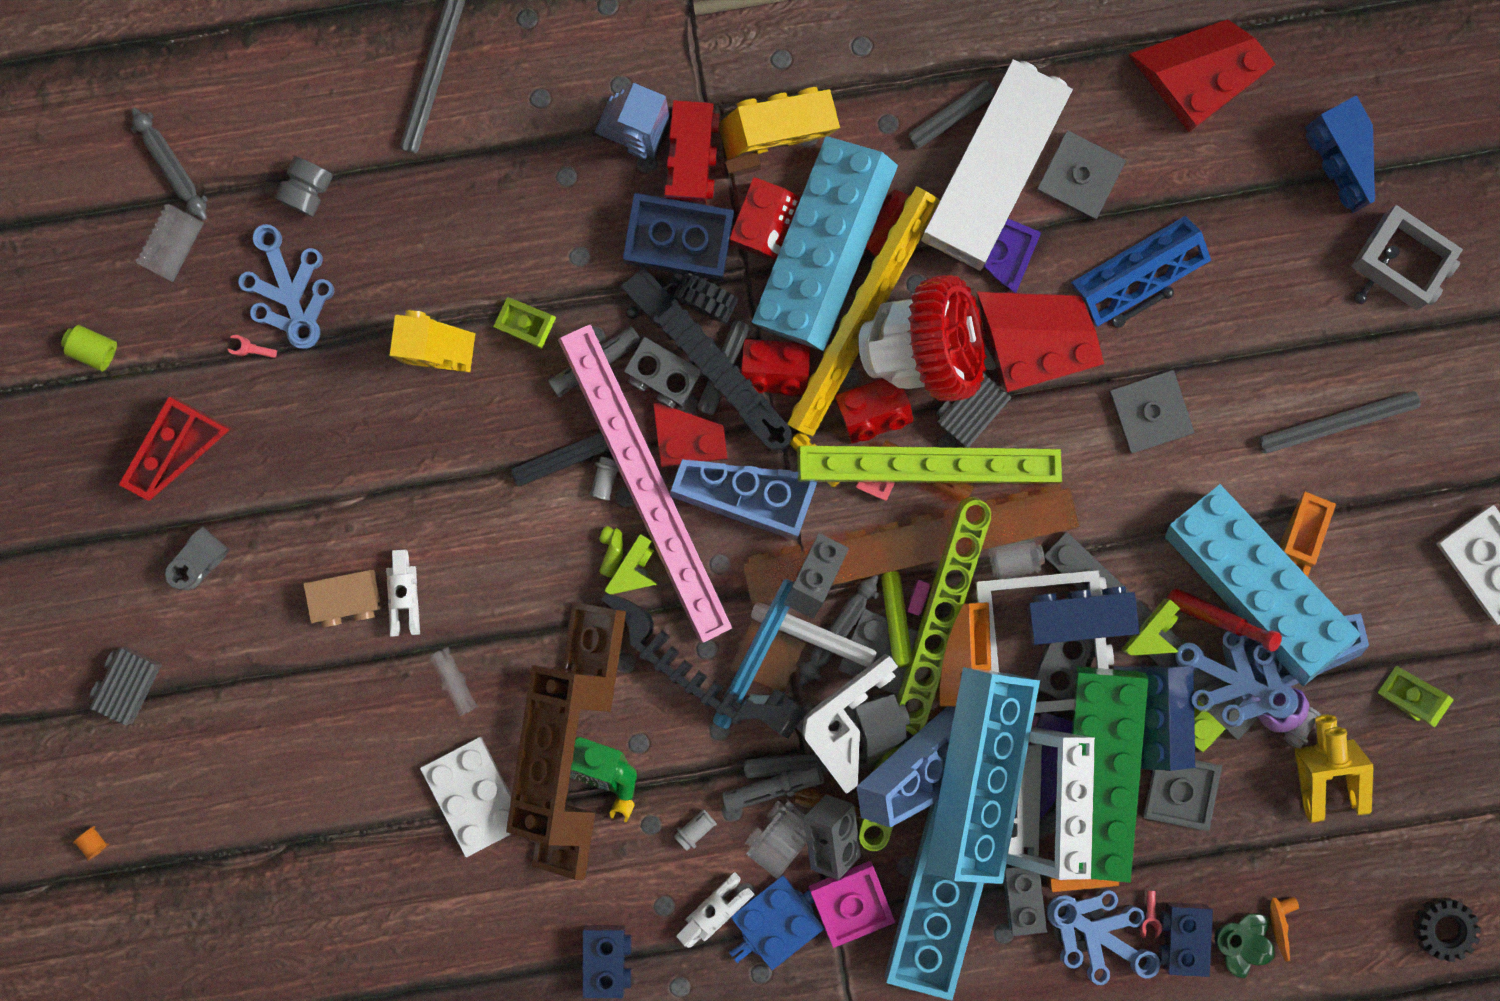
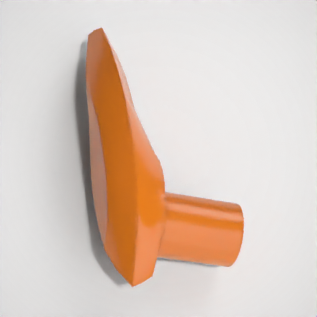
(1279, 923)

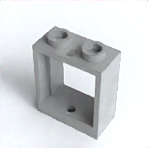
(1390, 280)

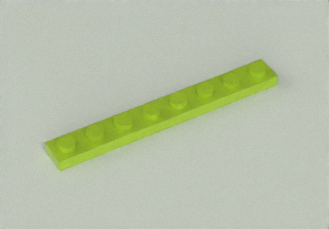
(929, 465)

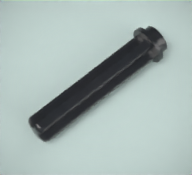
(560, 459)

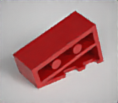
(171, 446)

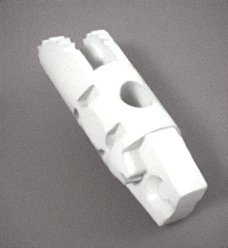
(397, 577)
(701, 922)

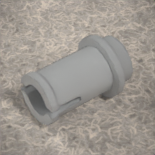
(604, 478)
(1298, 736)
(695, 829)

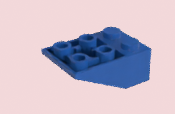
(1347, 151)

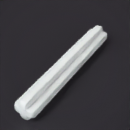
(820, 637)

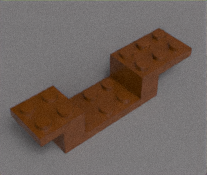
(549, 736)

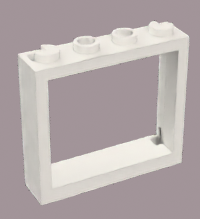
(1103, 652)
(1073, 807)

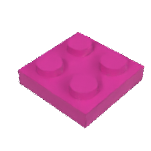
(852, 904)

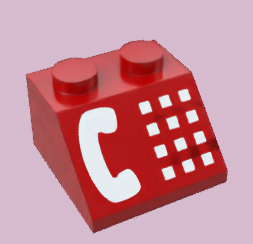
(764, 219)

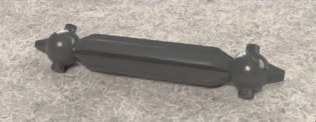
(169, 164)
(841, 626)

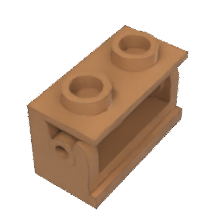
(342, 597)

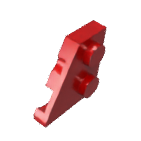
(687, 437)

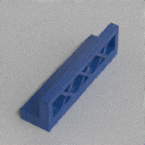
(1141, 264)

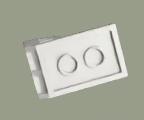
(841, 747)

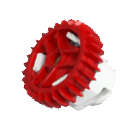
(928, 340)

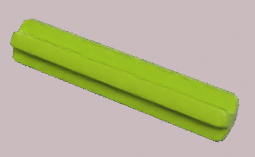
(896, 619)

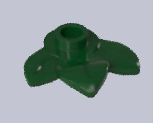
(1249, 945)

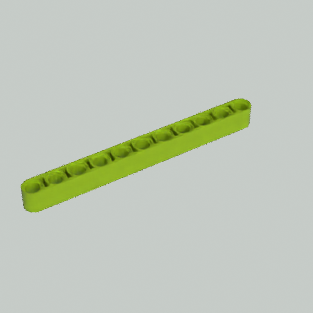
(932, 625)

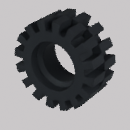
(705, 298)
(1466, 929)

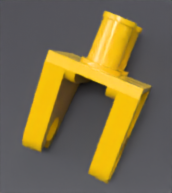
(1330, 758)

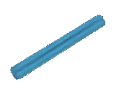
(758, 649)

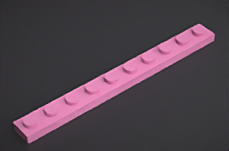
(645, 483)

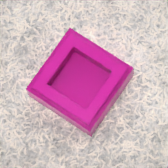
(918, 597)

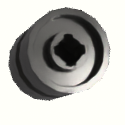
(303, 186)

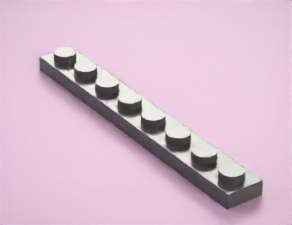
(1070, 557)

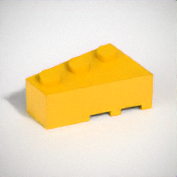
(778, 122)
(431, 343)

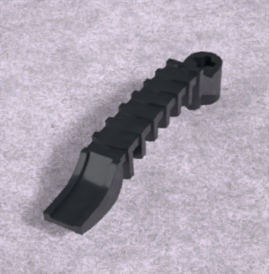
(714, 364)
(778, 711)

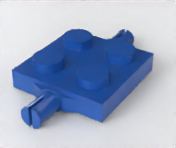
(776, 923)

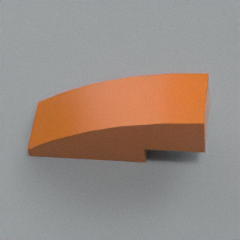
(1307, 531)
(966, 647)

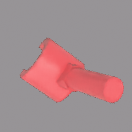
(247, 347)
(1151, 916)

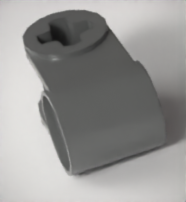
(199, 557)

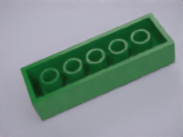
(1112, 711)

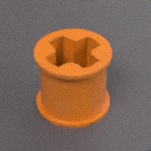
(90, 843)

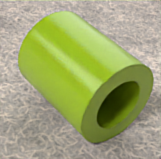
(89, 347)

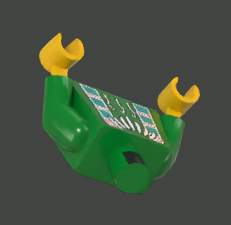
(606, 770)

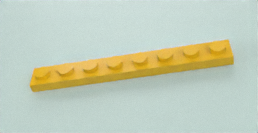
(876, 290)

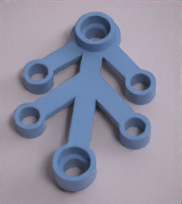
(289, 292)
(1241, 682)
(1097, 933)

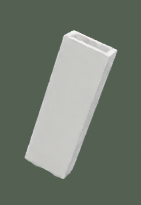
(997, 164)

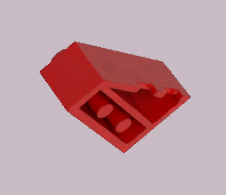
(691, 152)

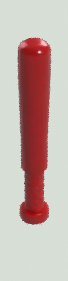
(1223, 619)

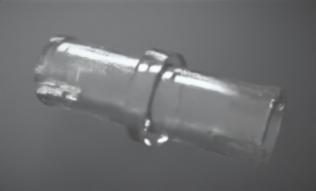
(453, 682)

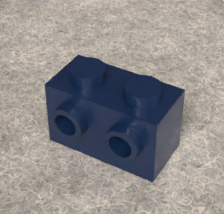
(1186, 939)
(605, 961)

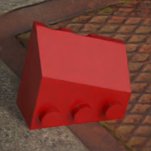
(1203, 69)
(1038, 336)

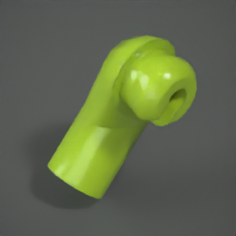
(614, 553)

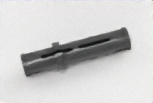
(612, 349)
(785, 784)

